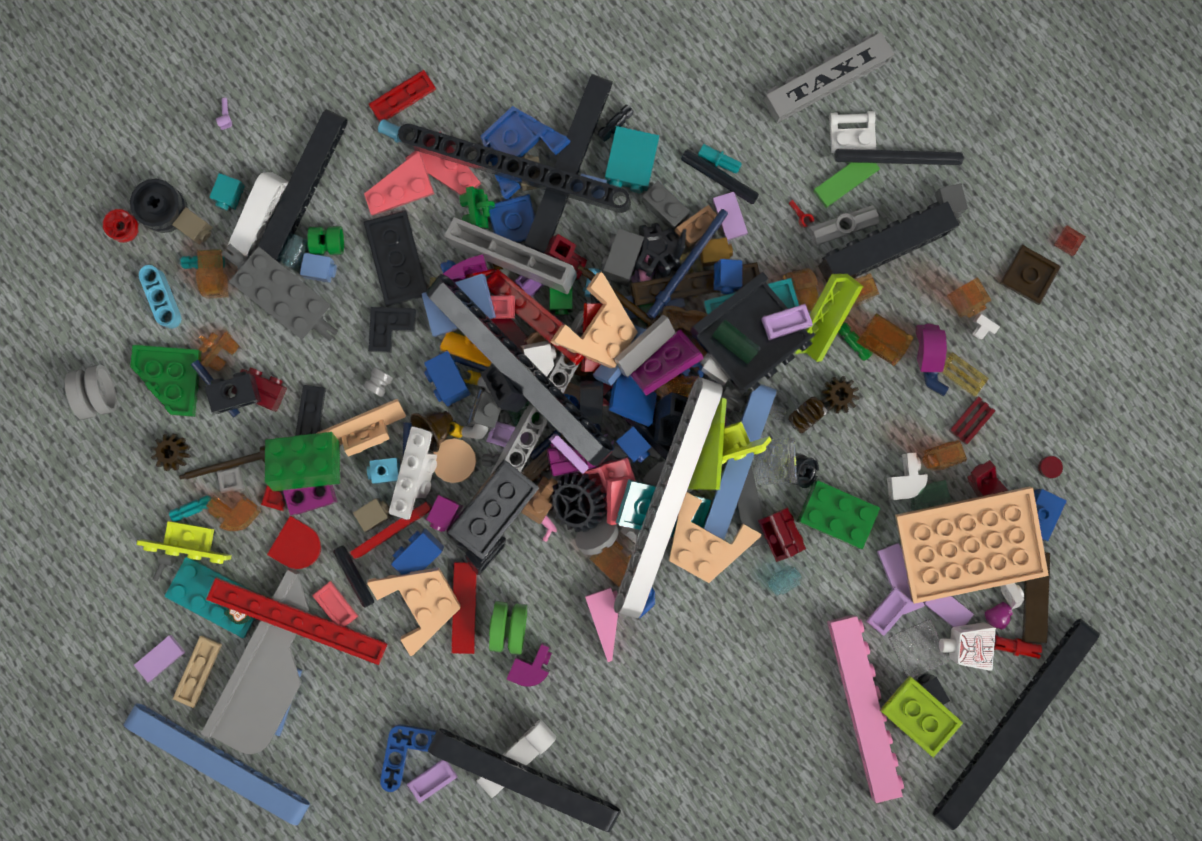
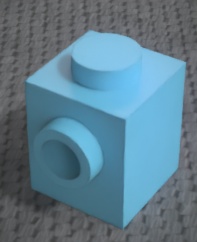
(383, 470)

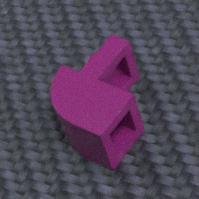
(931, 348)
(529, 673)

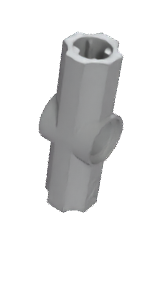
(856, 220)

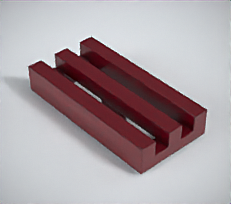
(984, 406)

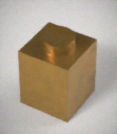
(716, 250)

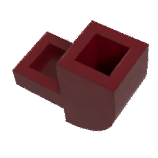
(564, 251)
(985, 481)

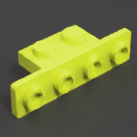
(737, 444)
(186, 539)

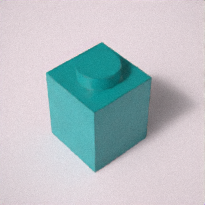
(226, 192)

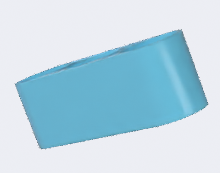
(152, 290)

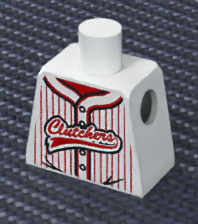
(971, 645)

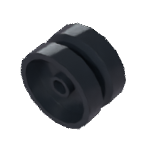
(157, 205)

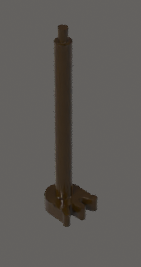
(624, 301)
(225, 465)

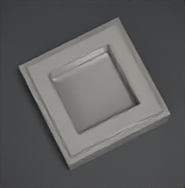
(230, 480)

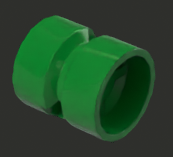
(333, 240)

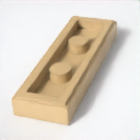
(197, 671)

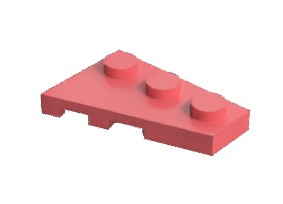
(448, 173)
(400, 187)

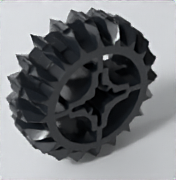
(567, 504)

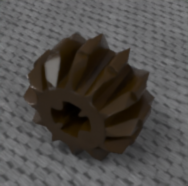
(834, 400)
(807, 414)
(170, 461)

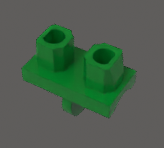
(478, 207)

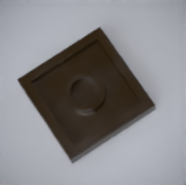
(1030, 274)

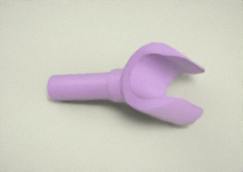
(224, 121)

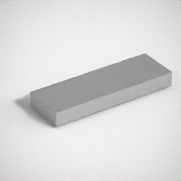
(645, 346)

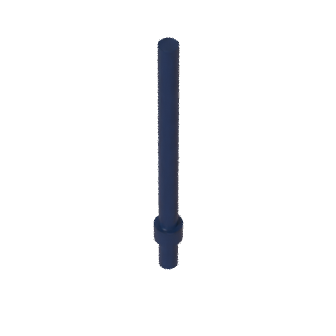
(664, 296)

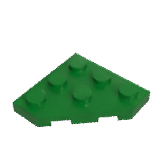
(169, 376)

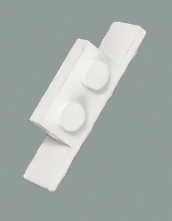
(414, 473)

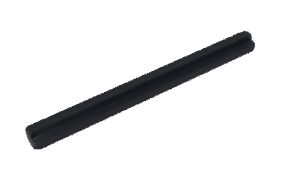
(898, 157)

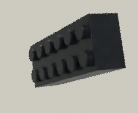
(891, 243)

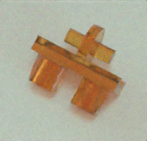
(225, 342)

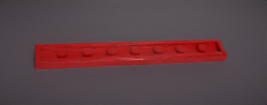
(296, 621)

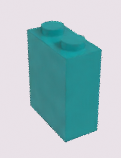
(631, 159)

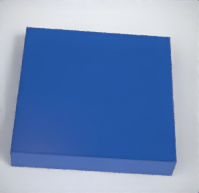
(513, 218)
(631, 402)

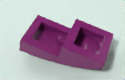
(471, 265)

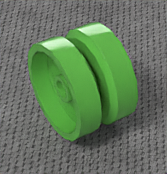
(508, 627)

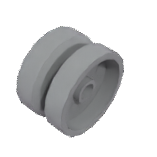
(90, 392)

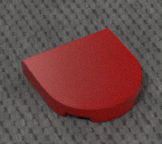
(296, 545)

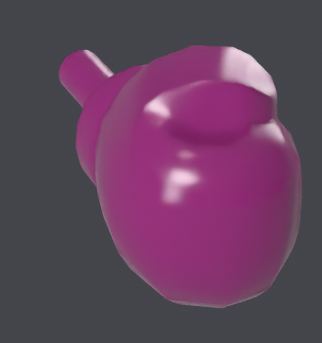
(999, 615)

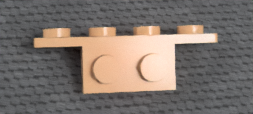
(367, 428)

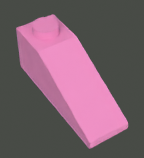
(604, 617)

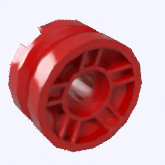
(111, 225)

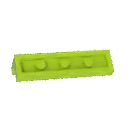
(829, 318)

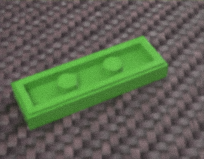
(844, 182)

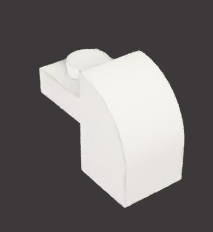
(909, 484)

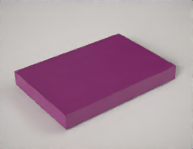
(666, 363)

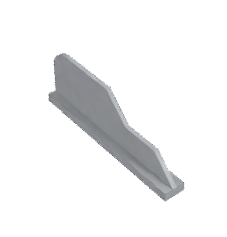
(261, 682)

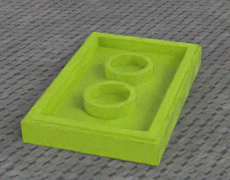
(921, 716)

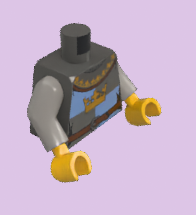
(483, 412)

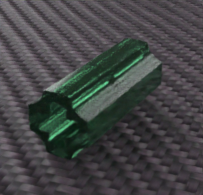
(736, 341)

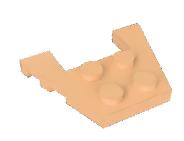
(608, 331)
(702, 551)
(427, 598)

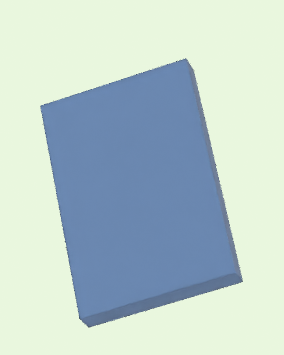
(476, 289)

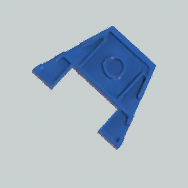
(516, 135)

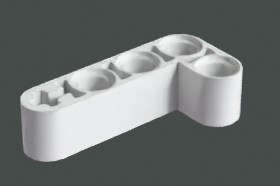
(257, 212)
(532, 743)

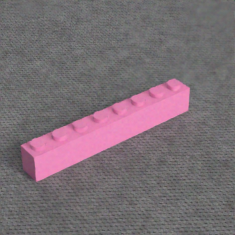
(865, 708)

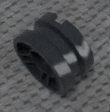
(806, 470)

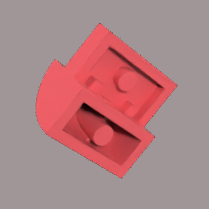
(610, 470)

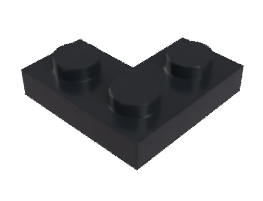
(384, 322)

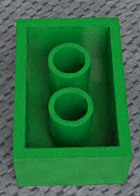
(302, 461)
(838, 514)

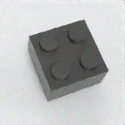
(623, 256)

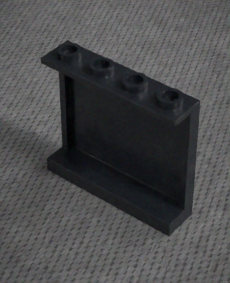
(745, 313)

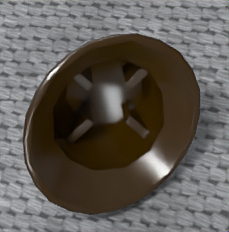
(435, 422)

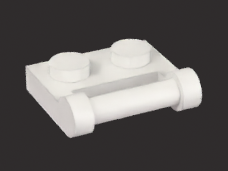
(852, 138)

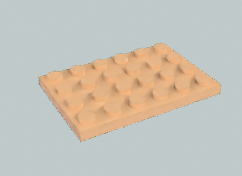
(972, 545)

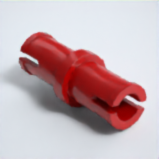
(1017, 647)

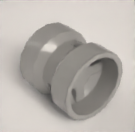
(378, 382)

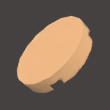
(455, 461)

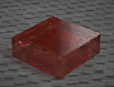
(1069, 240)

